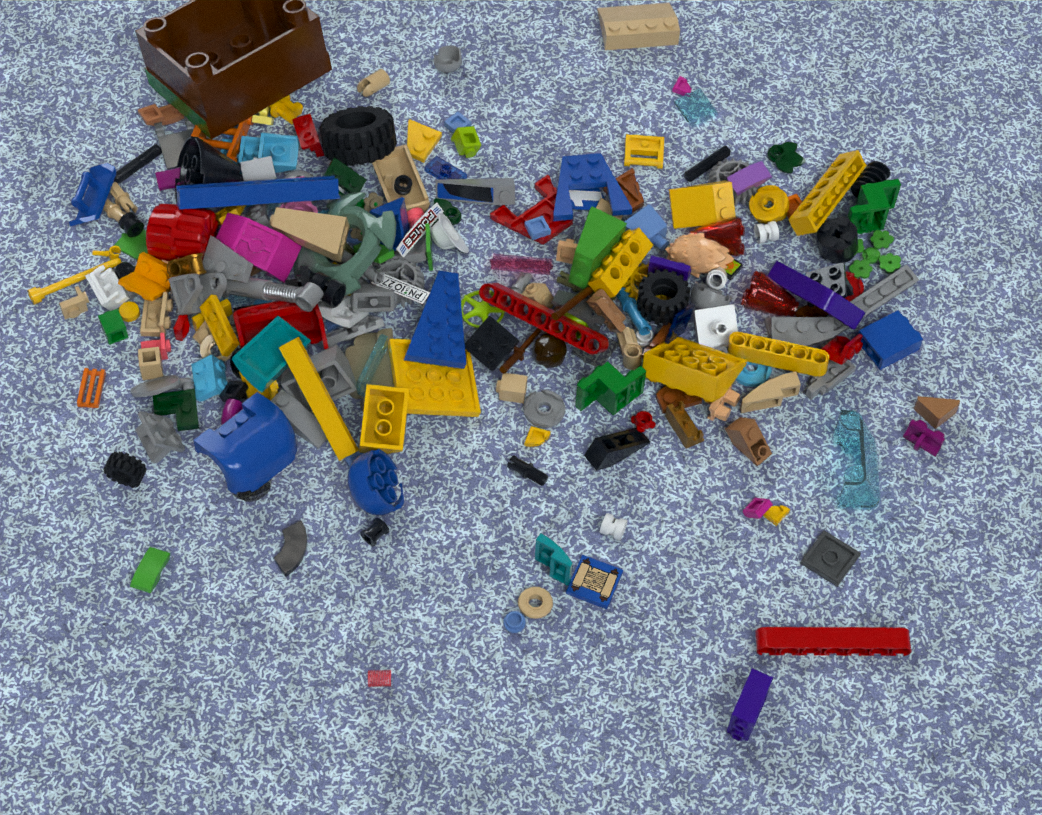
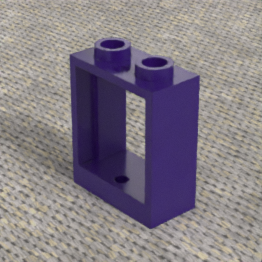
(749, 705)

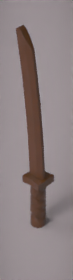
(518, 353)

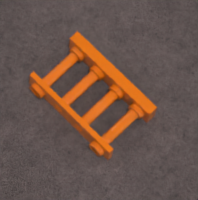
(233, 148)

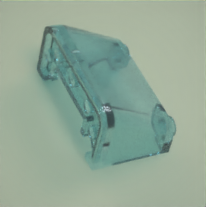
(861, 481)

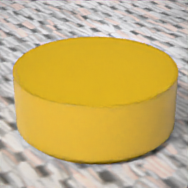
(129, 311)

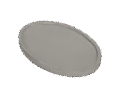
(155, 386)

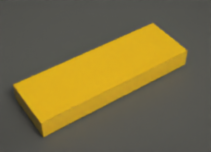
(219, 325)

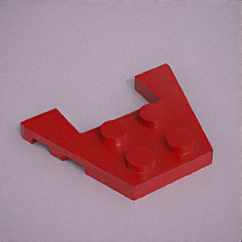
(543, 208)

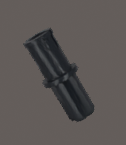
(528, 471)

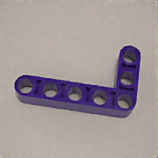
(816, 294)

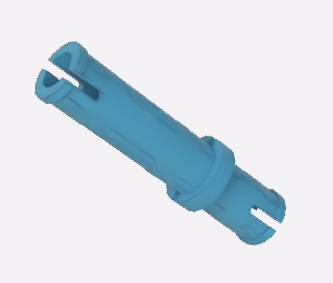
(629, 305)

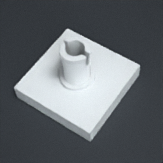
(715, 325)

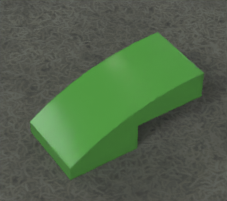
(150, 569)

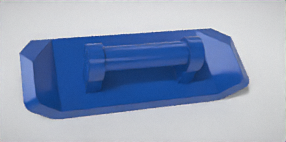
(100, 182)

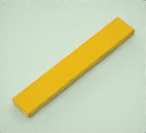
(318, 398)

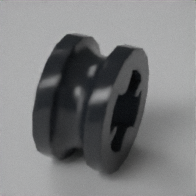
(403, 190)

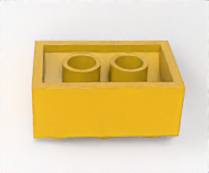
(384, 419)

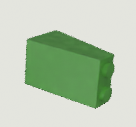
(595, 243)

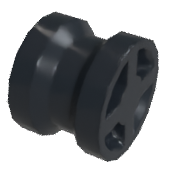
(131, 224)

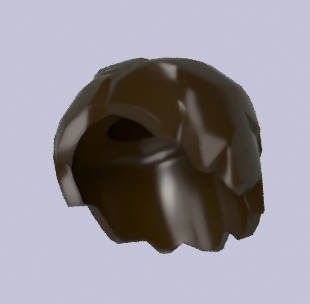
(549, 351)

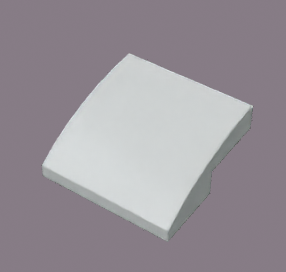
(342, 314)

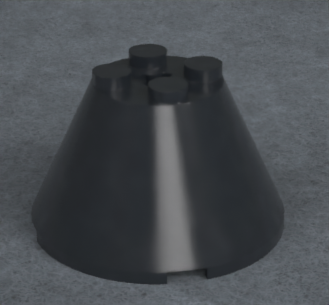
(204, 165)

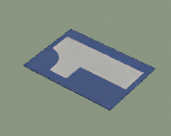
(585, 198)

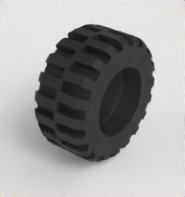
(358, 135)

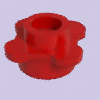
(643, 416)

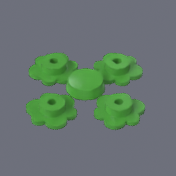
(872, 255)

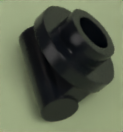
(124, 269)

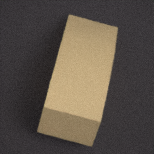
(771, 393)

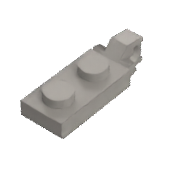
(835, 374)

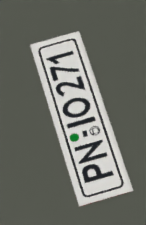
(404, 289)

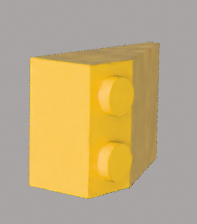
(701, 204)

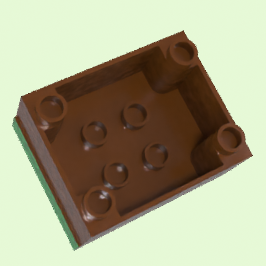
(232, 57)

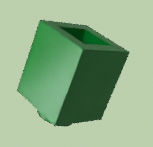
(113, 326)

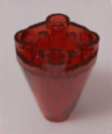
(726, 233)
(768, 296)

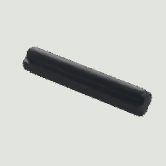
(137, 163)
(707, 163)

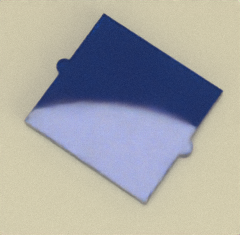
(679, 323)

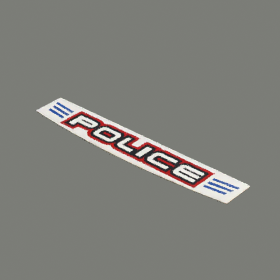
(418, 229)

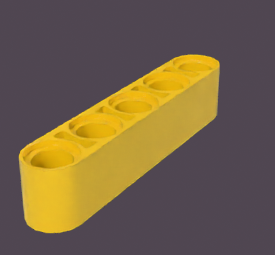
(778, 354)

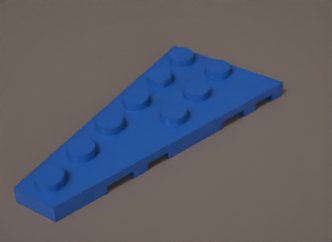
(440, 327)

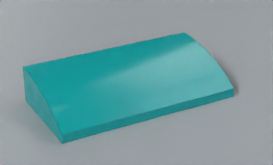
(261, 358)

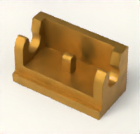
(683, 425)

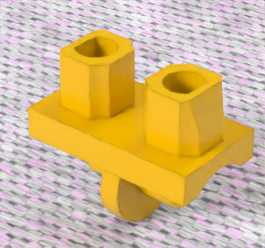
(286, 109)

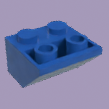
(402, 226)

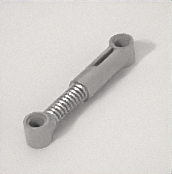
(263, 289)

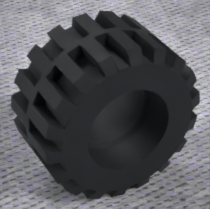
(662, 284)

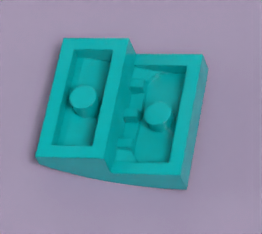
(553, 556)

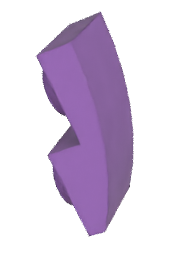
(748, 177)

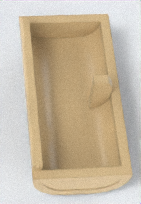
(396, 164)

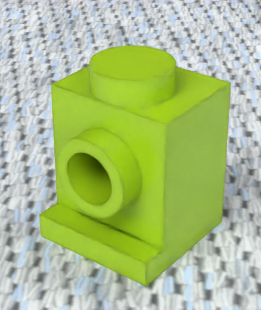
(466, 141)

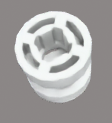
(766, 232)
(613, 526)

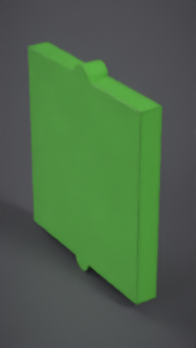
(134, 245)
(429, 247)

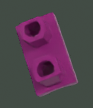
(924, 437)

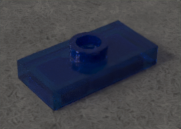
(443, 170)

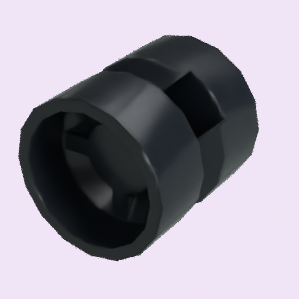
(333, 289)

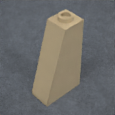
(313, 230)

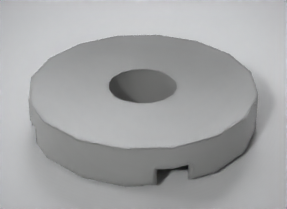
(544, 419)

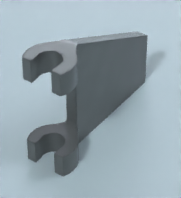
(172, 143)
(581, 310)

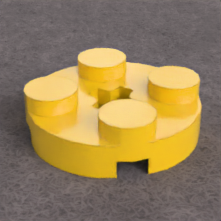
(761, 198)

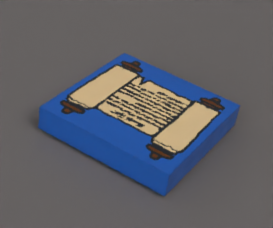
(594, 582)

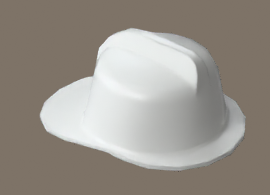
(446, 236)

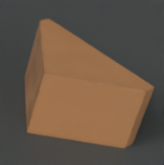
(936, 410)

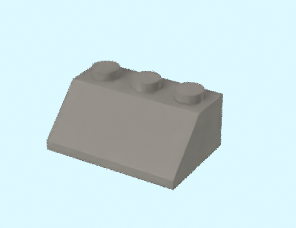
(333, 370)

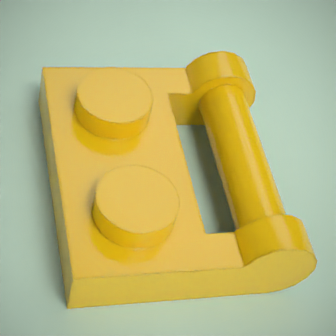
(644, 146)

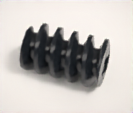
(873, 173)

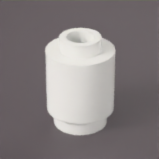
(712, 282)

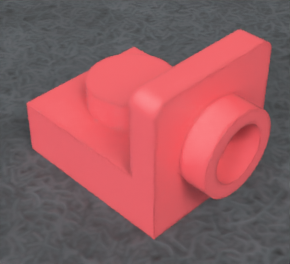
(162, 343)

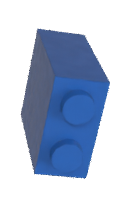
(890, 339)

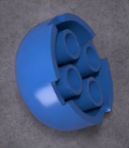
(372, 483)

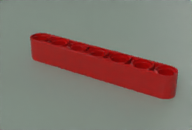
(534, 318)
(833, 640)

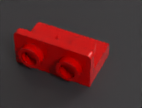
(307, 134)
(842, 349)

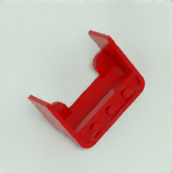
(254, 319)

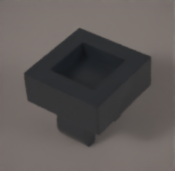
(234, 390)

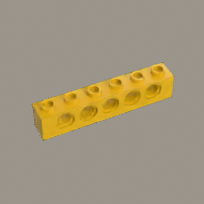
(827, 193)

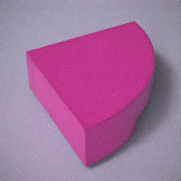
(681, 86)

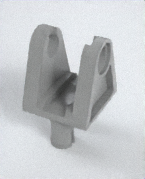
(193, 289)

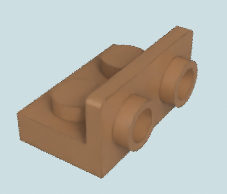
(605, 307)

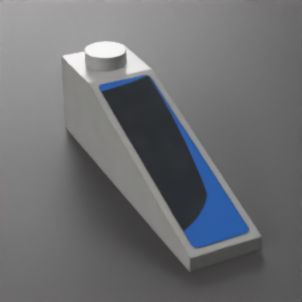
(483, 191)

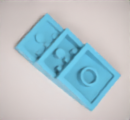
(281, 147)

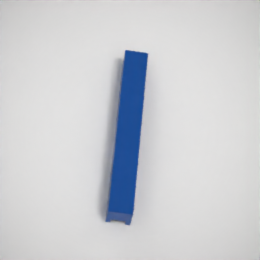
(257, 192)

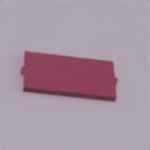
(521, 264)

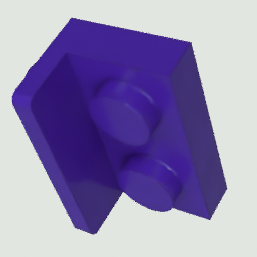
(661, 263)

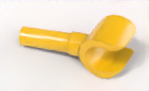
(113, 249)

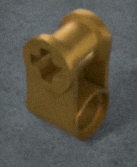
(187, 265)

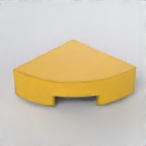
(536, 436)
(776, 514)

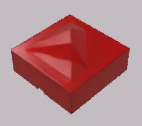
(181, 327)

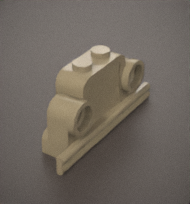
(358, 356)

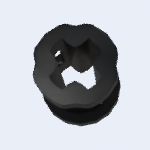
(374, 532)

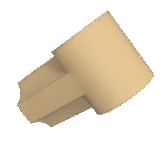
(629, 348)

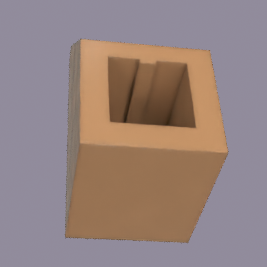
(749, 439)

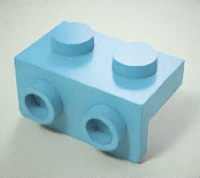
(208, 377)

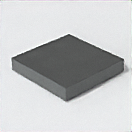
(830, 558)

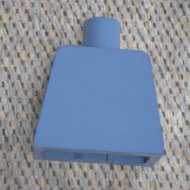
(651, 225)

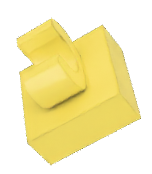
(263, 117)

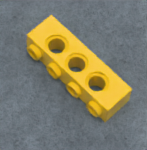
(621, 262)

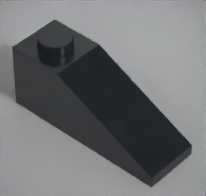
(613, 448)

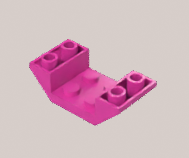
(260, 245)

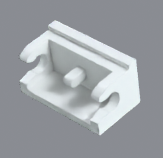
(106, 288)

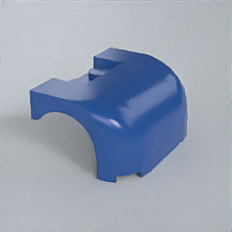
(250, 445)

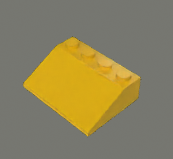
(692, 368)

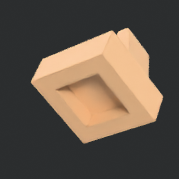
(566, 251)

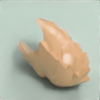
(699, 253)

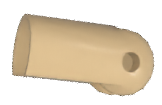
(373, 83)

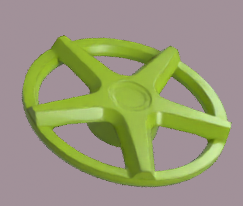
(481, 309)

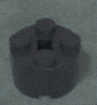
(837, 240)

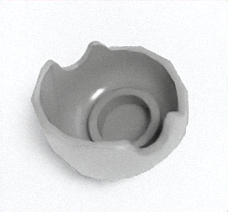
(448, 59)

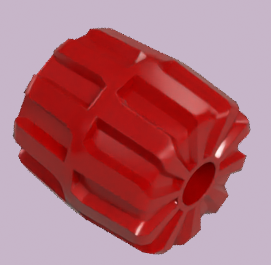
(178, 232)

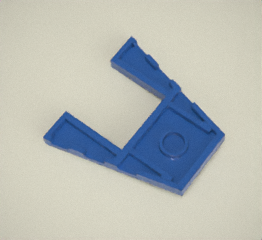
(584, 173)

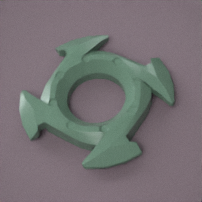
(373, 232)

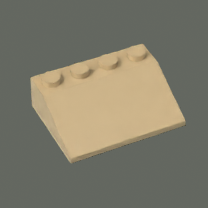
(639, 26)

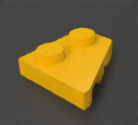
(421, 140)
(221, 215)

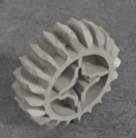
(727, 168)
(398, 270)

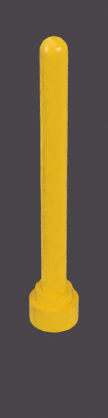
(38, 294)

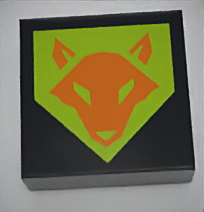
(733, 268)

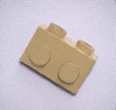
(156, 316)

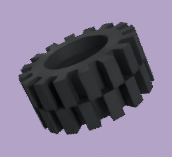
(125, 469)

